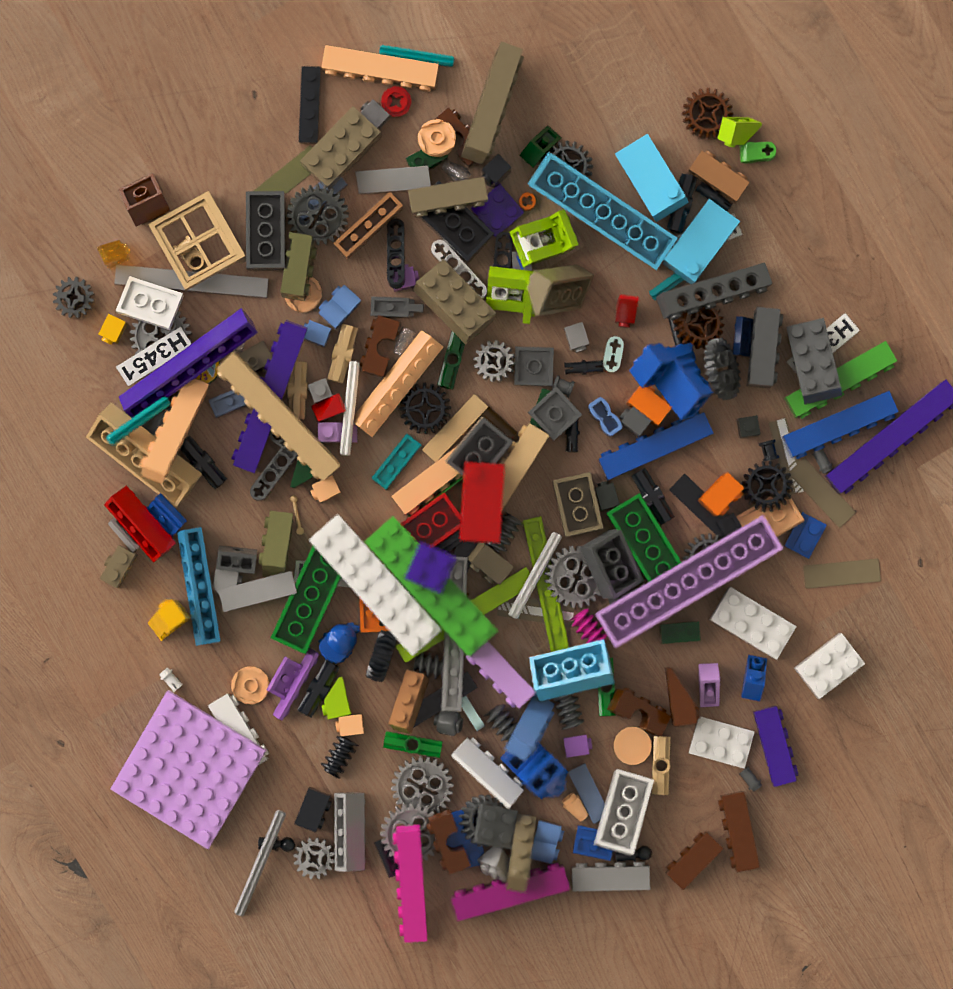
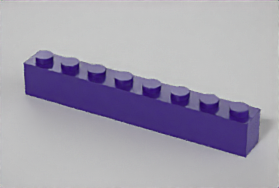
(189, 363)
(277, 377)
(891, 437)

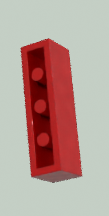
(140, 523)

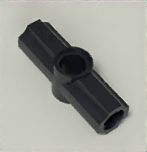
(678, 218)
(203, 462)
(652, 496)
(318, 688)

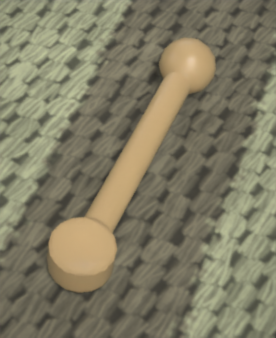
(300, 530)

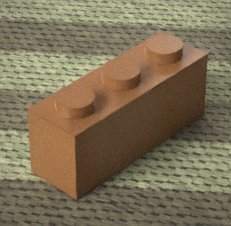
(719, 176)
(408, 702)

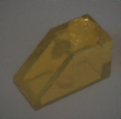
(114, 253)

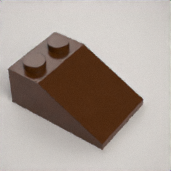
(681, 705)

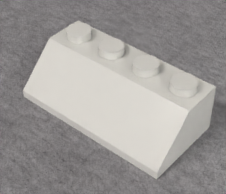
(488, 772)

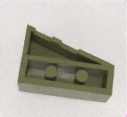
(298, 267)

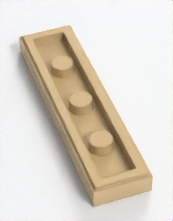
(455, 428)

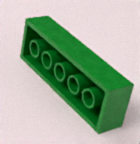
(644, 537)
(308, 606)

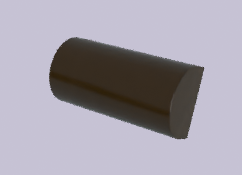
(497, 421)

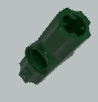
(449, 371)

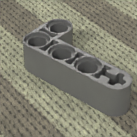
(274, 467)

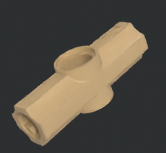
(342, 353)
(298, 389)
(661, 751)

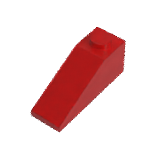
(626, 310)

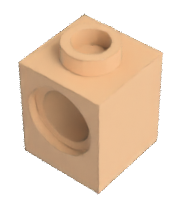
(325, 489)
(350, 725)

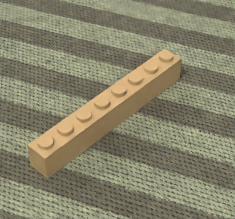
(278, 415)

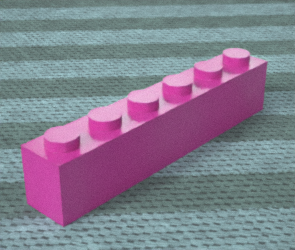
(411, 883)

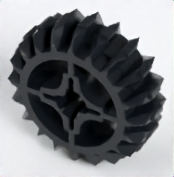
(425, 425)
(761, 492)
(381, 656)

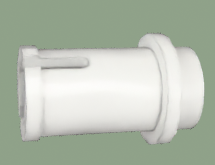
(171, 680)

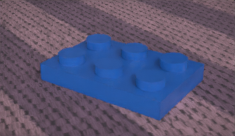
(457, 838)

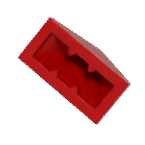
(328, 408)

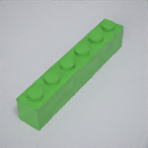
(849, 375)

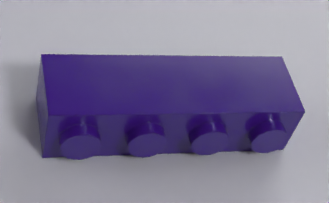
(774, 745)

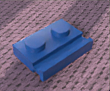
(166, 514)
(805, 536)
(585, 845)

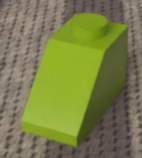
(737, 130)
(336, 702)

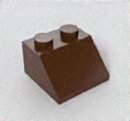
(144, 200)

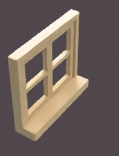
(220, 227)

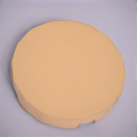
(437, 138)
(311, 301)
(250, 685)
(632, 745)

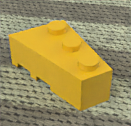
(168, 618)

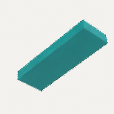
(396, 461)

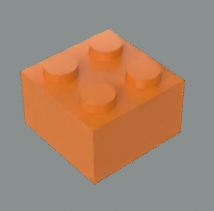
(650, 404)
(721, 494)

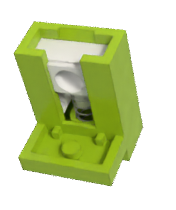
(557, 235)
(511, 298)

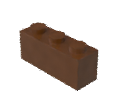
(693, 860)

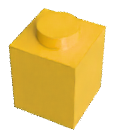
(112, 329)

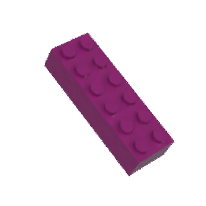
(495, 896)

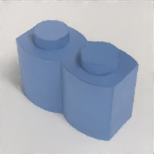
(339, 307)
(608, 421)
(545, 842)

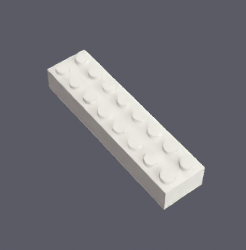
(375, 585)

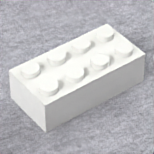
(752, 623)
(623, 812)

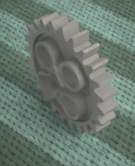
(143, 338)
(559, 570)
(430, 771)
(407, 816)

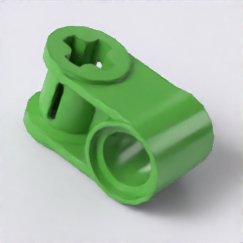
(752, 152)

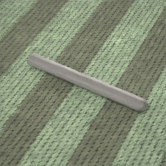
(260, 863)

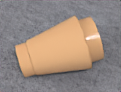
(575, 806)

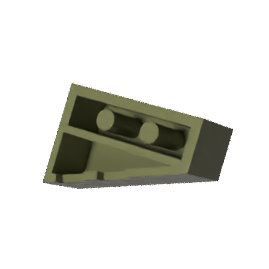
(276, 543)

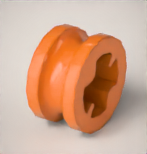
(528, 207)

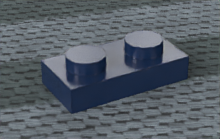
(743, 336)

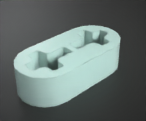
(608, 353)
(472, 714)

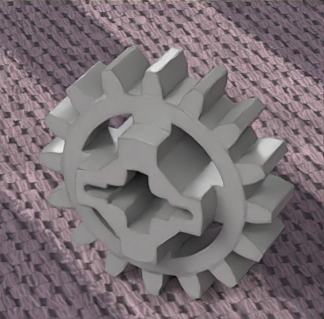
(500, 358)
(320, 866)

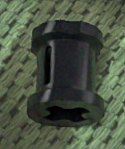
(769, 450)

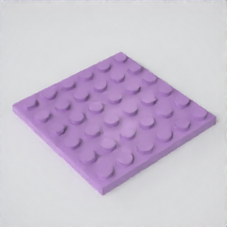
(188, 769)

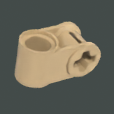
(190, 255)

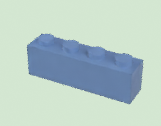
(530, 727)

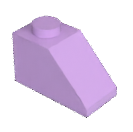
(331, 432)
(709, 685)

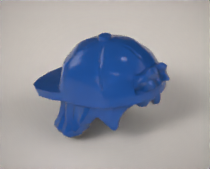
(339, 642)

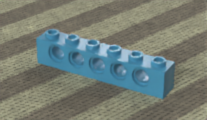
(198, 586)

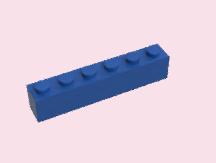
(840, 424)
(655, 446)

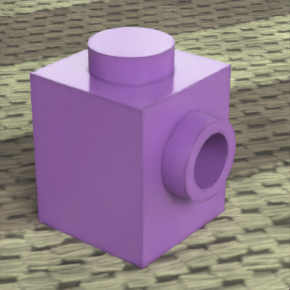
(410, 278)

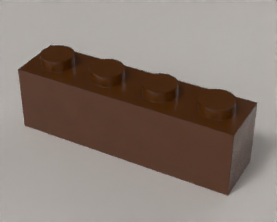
(739, 831)

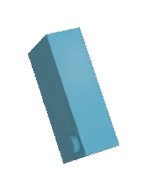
(651, 178)
(701, 242)
(571, 670)

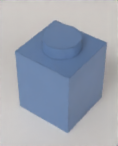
(317, 333)

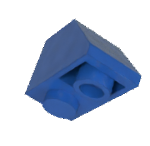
(754, 678)

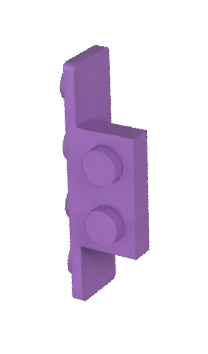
(289, 680)

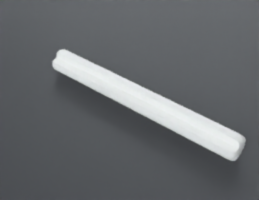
(350, 403)
(535, 575)

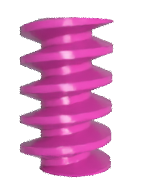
(587, 627)

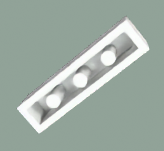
(227, 712)

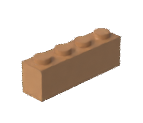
(368, 225)

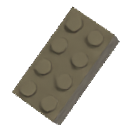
(341, 148)
(454, 301)

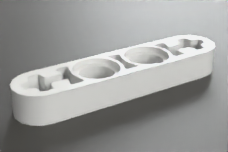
(461, 267)

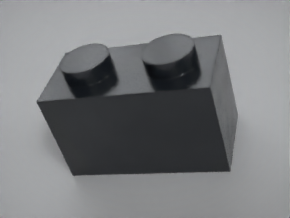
(496, 171)
(313, 809)

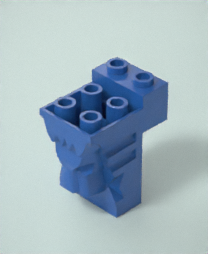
(674, 375)
(538, 772)

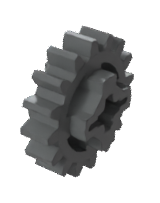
(72, 306)

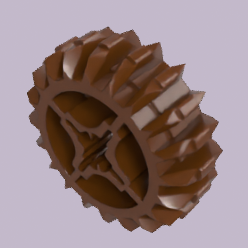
(702, 107)
(700, 338)

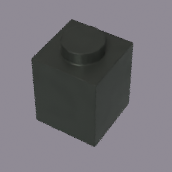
(748, 426)
(606, 495)

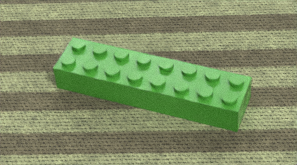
(451, 609)

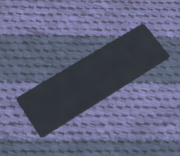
(688, 494)

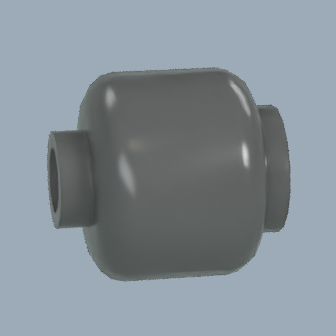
(448, 723)

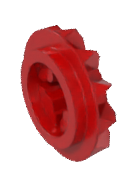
(396, 92)

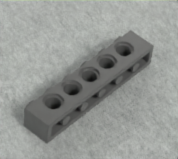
(756, 274)

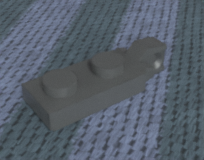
(395, 307)

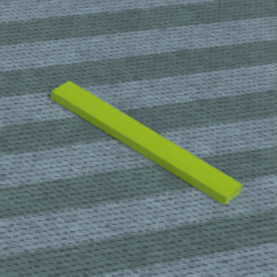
(485, 603)
(550, 608)

